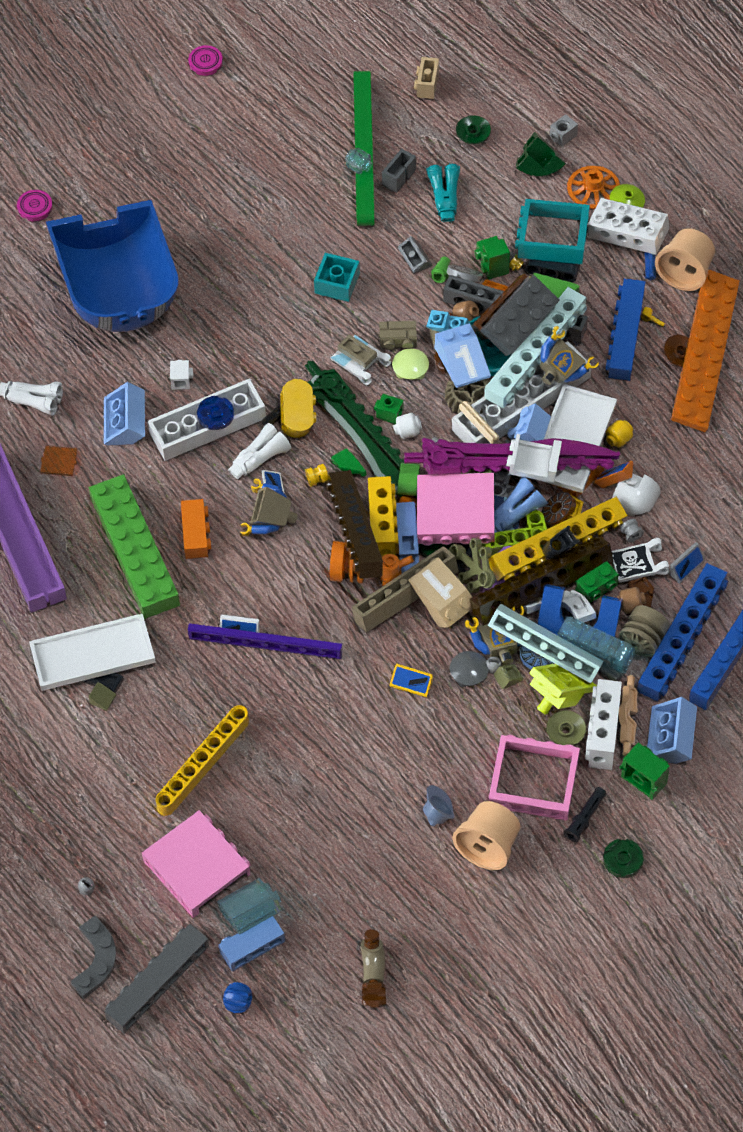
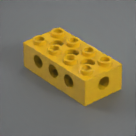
(383, 514)

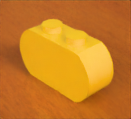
(297, 408)

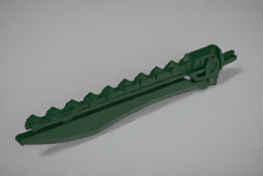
(332, 395)

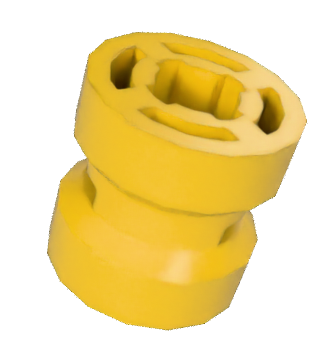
(316, 475)

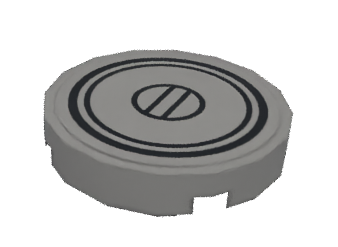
(464, 273)

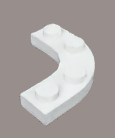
(573, 602)

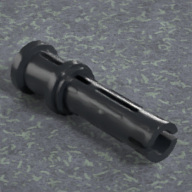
(581, 821)

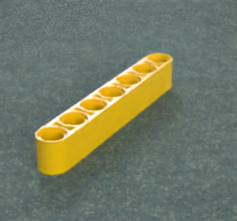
(199, 768)

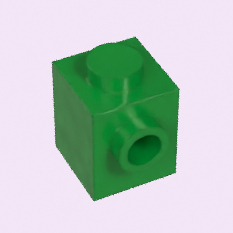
(389, 408)

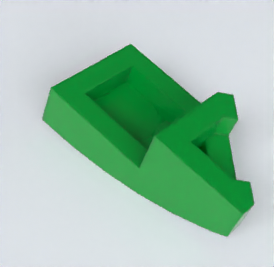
(346, 461)

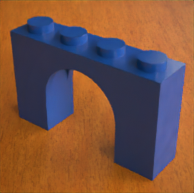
(551, 611)

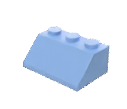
(124, 415)
(672, 730)

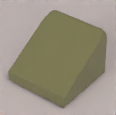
(507, 676)
(101, 696)

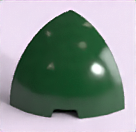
(539, 158)

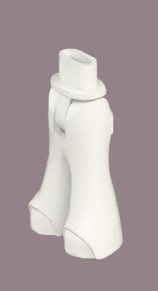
(37, 396)
(265, 446)

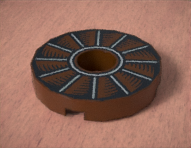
(560, 500)

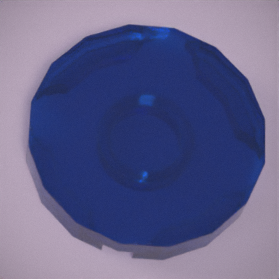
(215, 413)

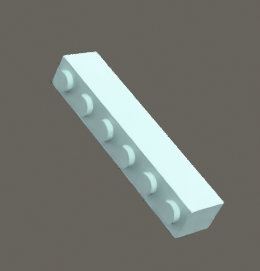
(545, 643)

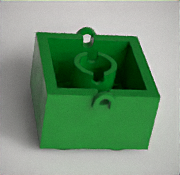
(645, 770)

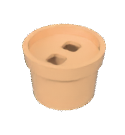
(686, 260)
(487, 835)

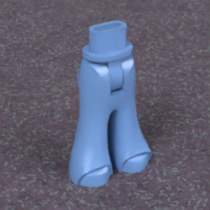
(506, 516)

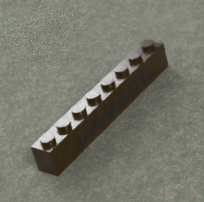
(354, 524)

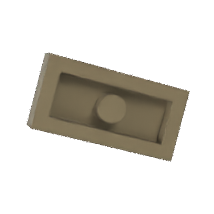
(357, 351)

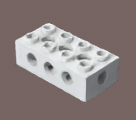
(628, 226)
(603, 724)

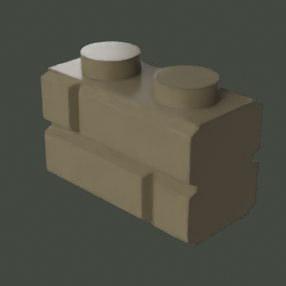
(398, 334)

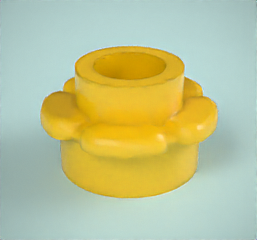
(516, 263)

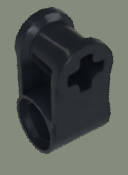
(561, 541)

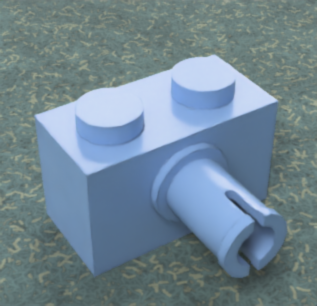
(531, 425)

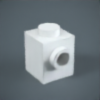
(180, 374)

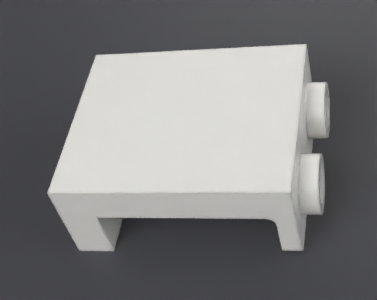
(533, 459)

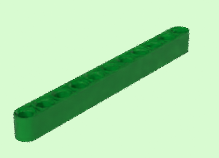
(364, 141)

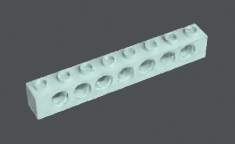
(531, 349)

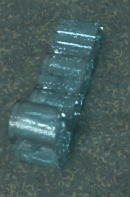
(599, 643)

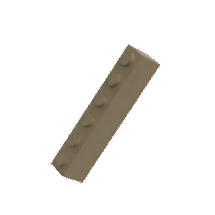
(396, 593)

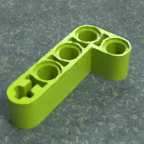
(511, 537)

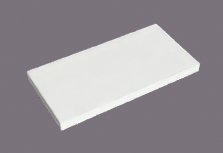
(582, 418)
(92, 652)

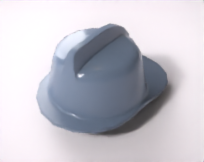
(438, 806)

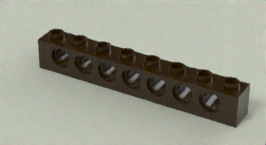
(530, 585)

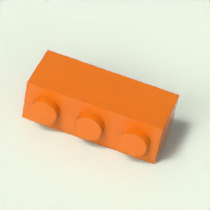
(195, 528)

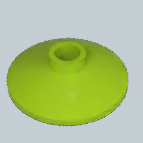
(636, 195)

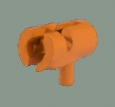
(392, 567)

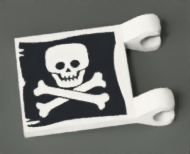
(637, 561)

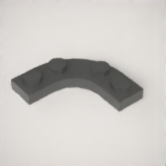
(103, 961)

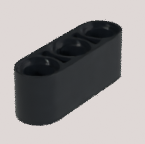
(558, 270)

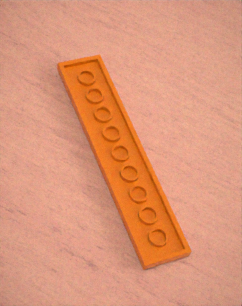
(705, 351)

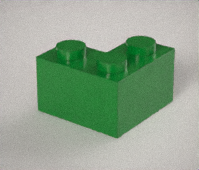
(493, 257)

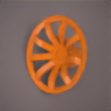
(593, 183)

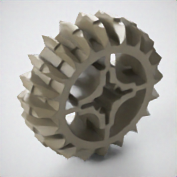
(455, 396)

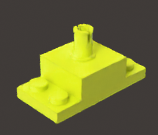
(558, 687)

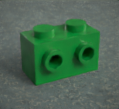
(597, 582)

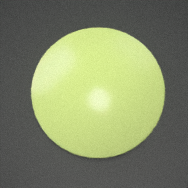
(410, 364)

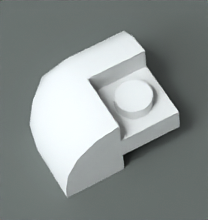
(637, 494)

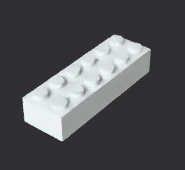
(181, 431)

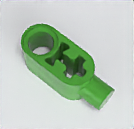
(408, 479)

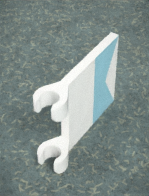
(355, 368)

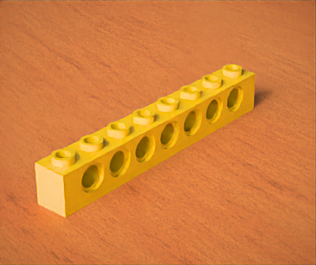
(610, 509)

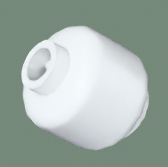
(407, 426)

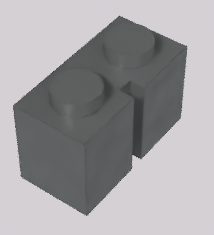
(398, 170)

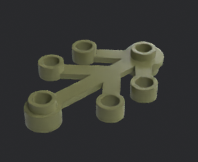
(485, 576)

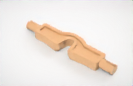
(627, 708)

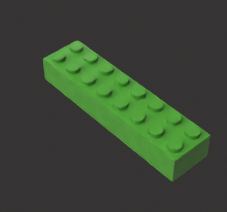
(134, 546)

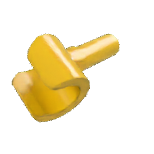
(647, 316)

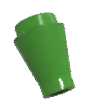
(439, 272)

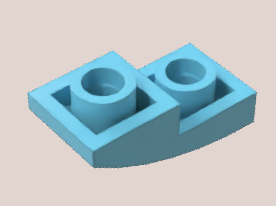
(442, 321)

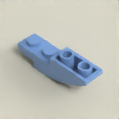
(407, 532)

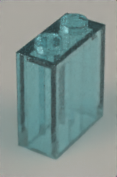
(250, 905)

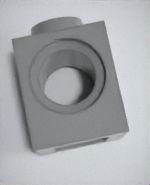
(563, 130)

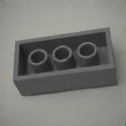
(519, 315)

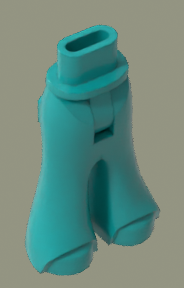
(445, 200)

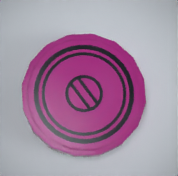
(205, 60)
(34, 205)

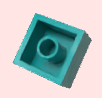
(336, 277)

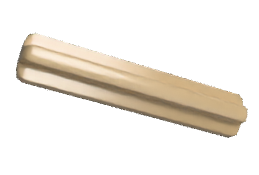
(479, 422)

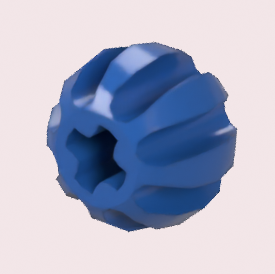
(237, 997)

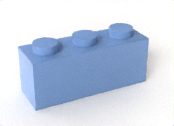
(251, 944)

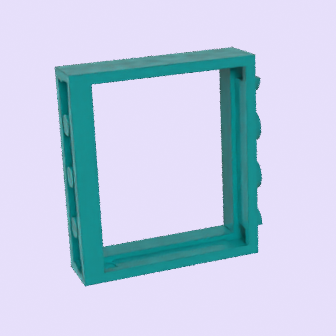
(549, 251)

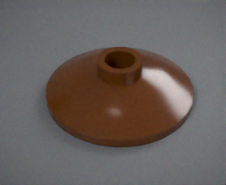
(674, 345)

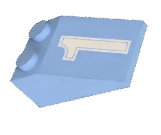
(461, 355)

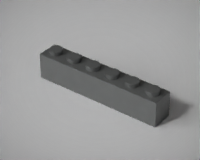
(156, 978)

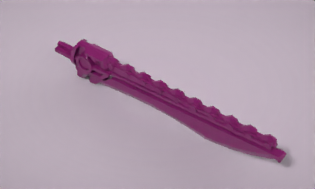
(459, 457)

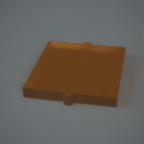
(58, 460)

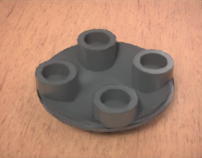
(469, 668)

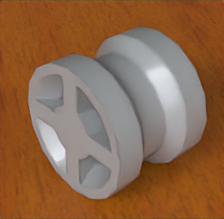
(631, 530)

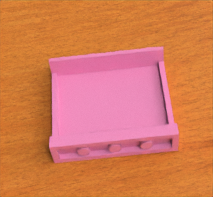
(455, 508)
(195, 862)

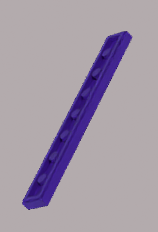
(265, 641)

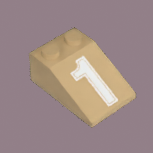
(441, 593)

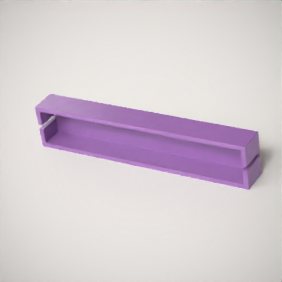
(25, 545)

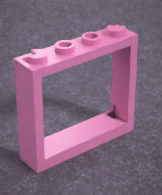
(531, 805)

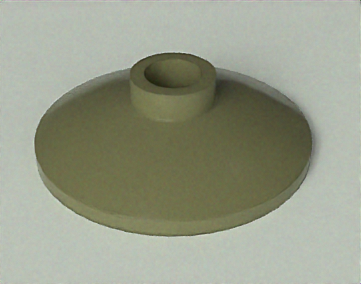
(566, 721)

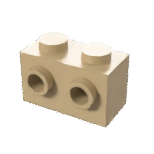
(427, 77)

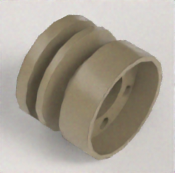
(644, 630)

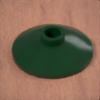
(473, 129)

